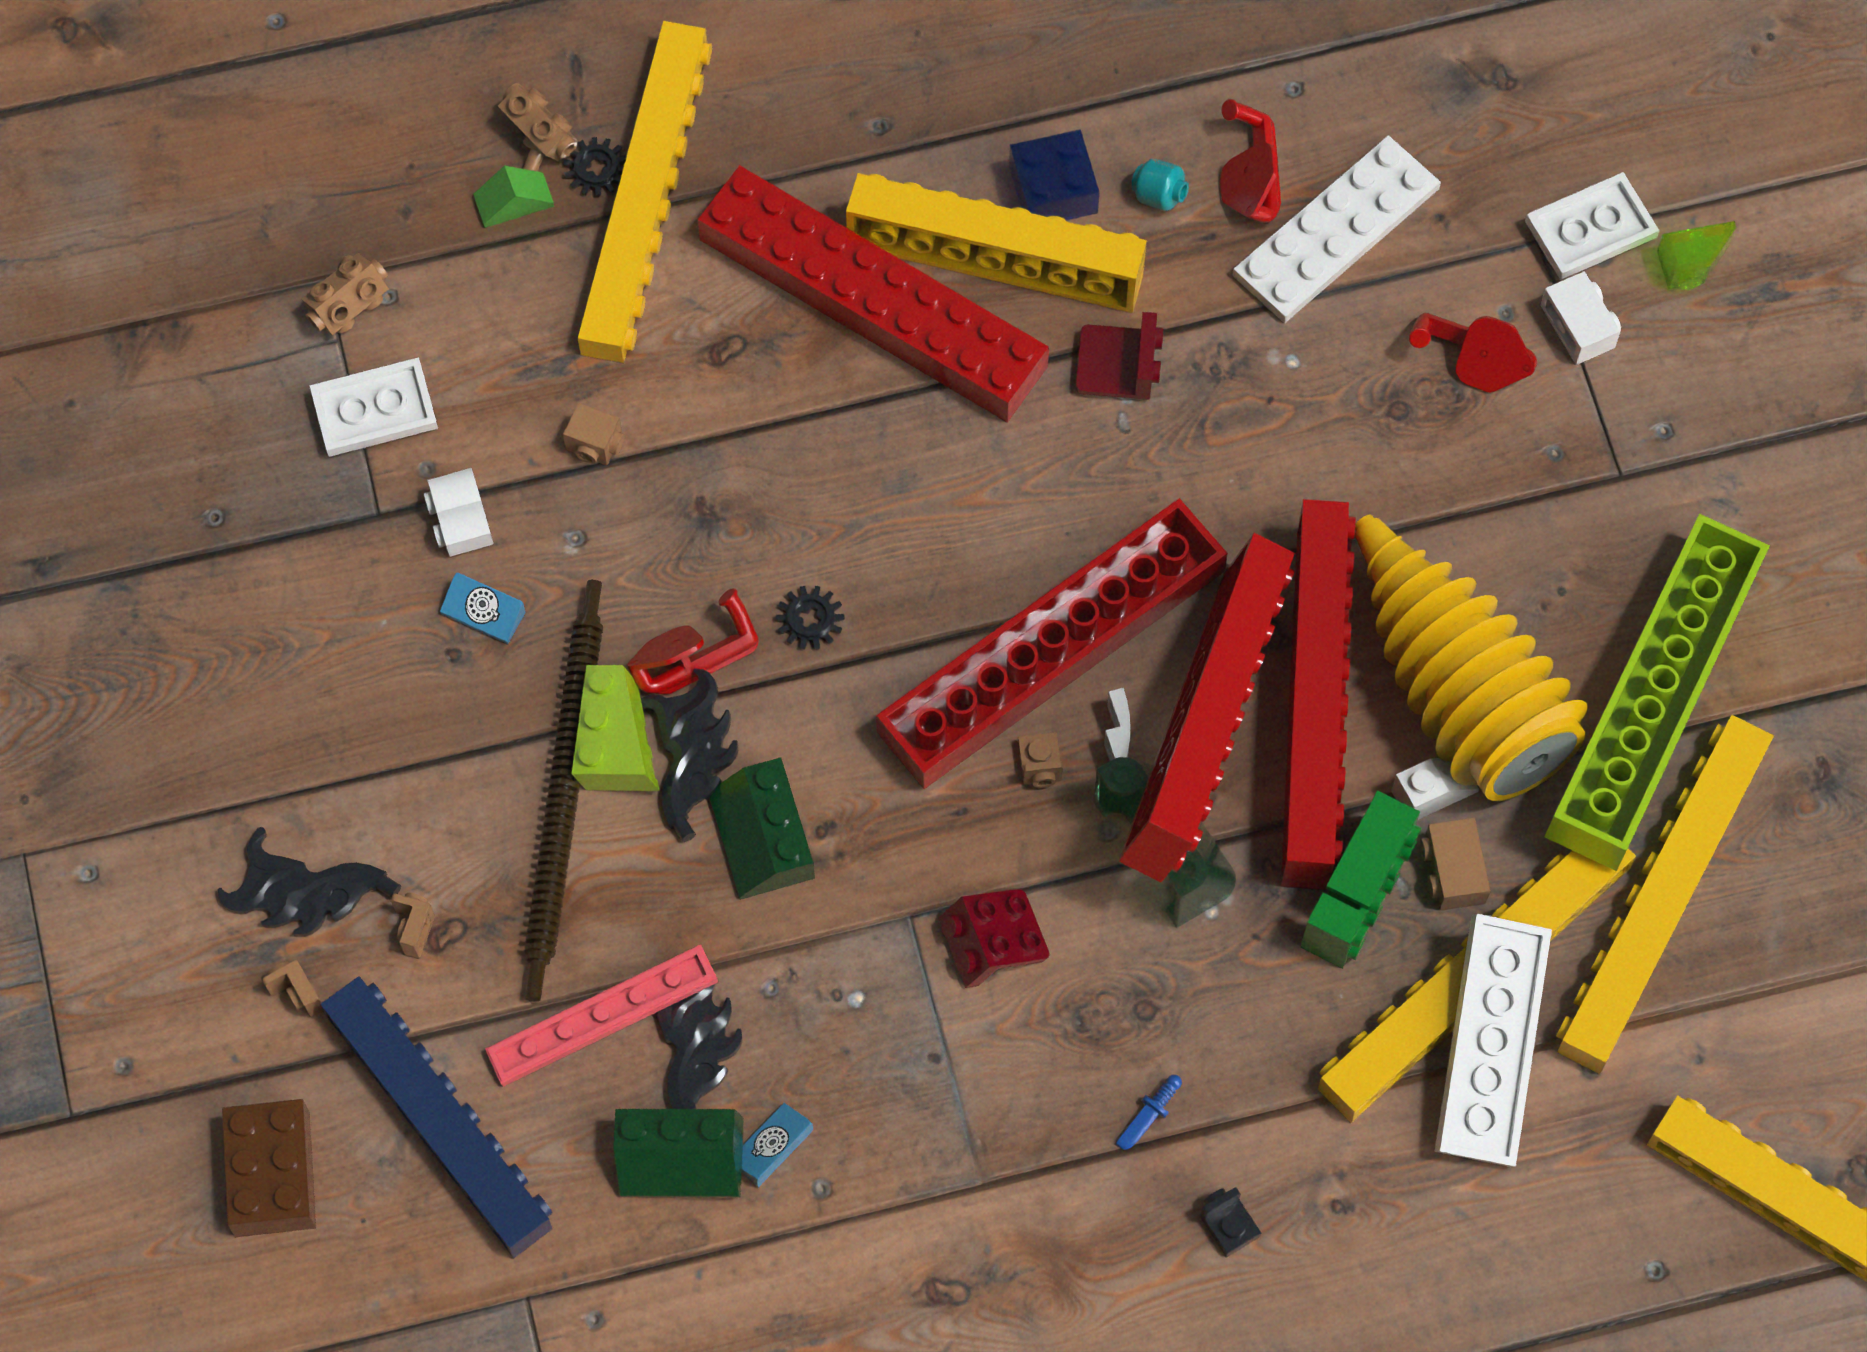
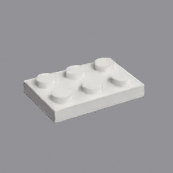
(1591, 226)
(373, 407)

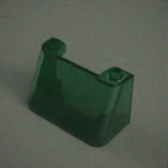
(1205, 874)

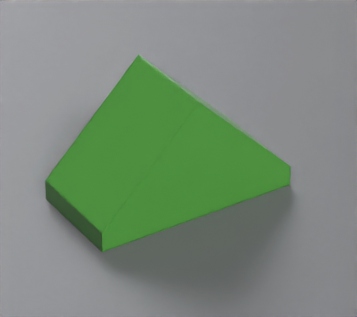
(511, 195)

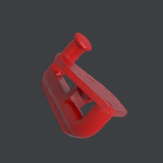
(1252, 177)
(1490, 353)
(683, 641)

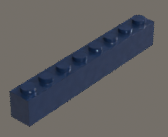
(437, 1116)

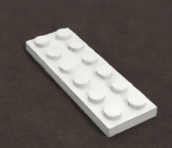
(1336, 229)
(1493, 1040)

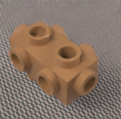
(544, 132)
(345, 294)

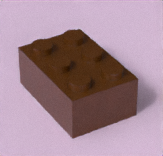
(268, 1168)

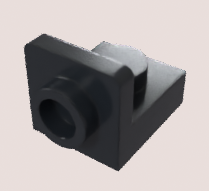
(1229, 1221)

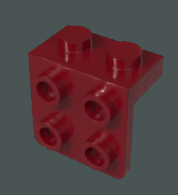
(1119, 359)
(992, 934)

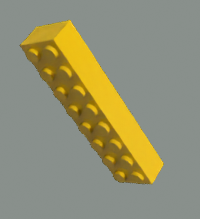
(998, 242)

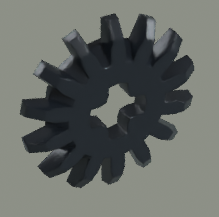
(583, 159)
(805, 604)

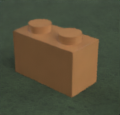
(1455, 864)

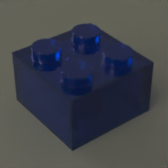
(1055, 176)

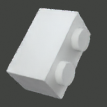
(1581, 317)

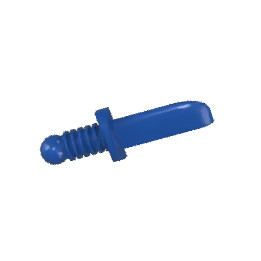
(1149, 1112)

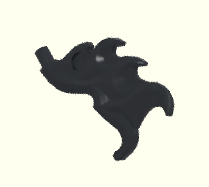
(697, 746)
(296, 894)
(701, 1042)

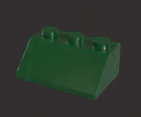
(761, 830)
(678, 1152)

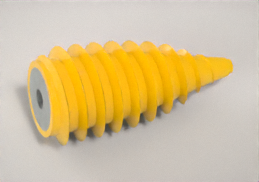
(1466, 673)

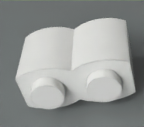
(459, 512)

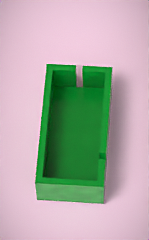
(1361, 879)

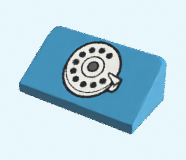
(482, 608)
(774, 1143)

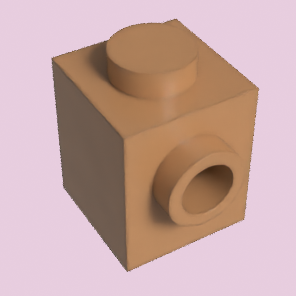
(593, 435)

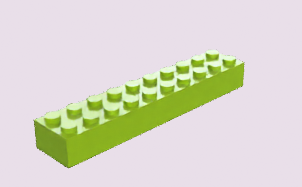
(1657, 692)

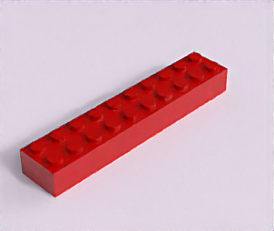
(873, 293)
(1051, 643)
(1318, 695)
(1208, 710)

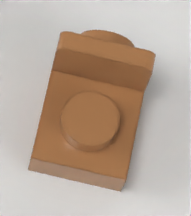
(1040, 759)
(416, 928)
(293, 979)

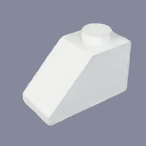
(1429, 787)

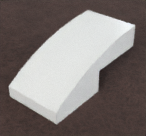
(1118, 738)

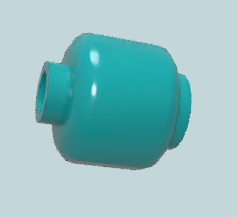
(1160, 184)

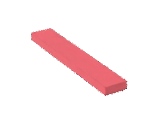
(601, 1015)

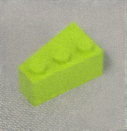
(612, 734)

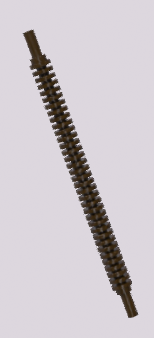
(561, 799)

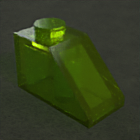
(1693, 253)

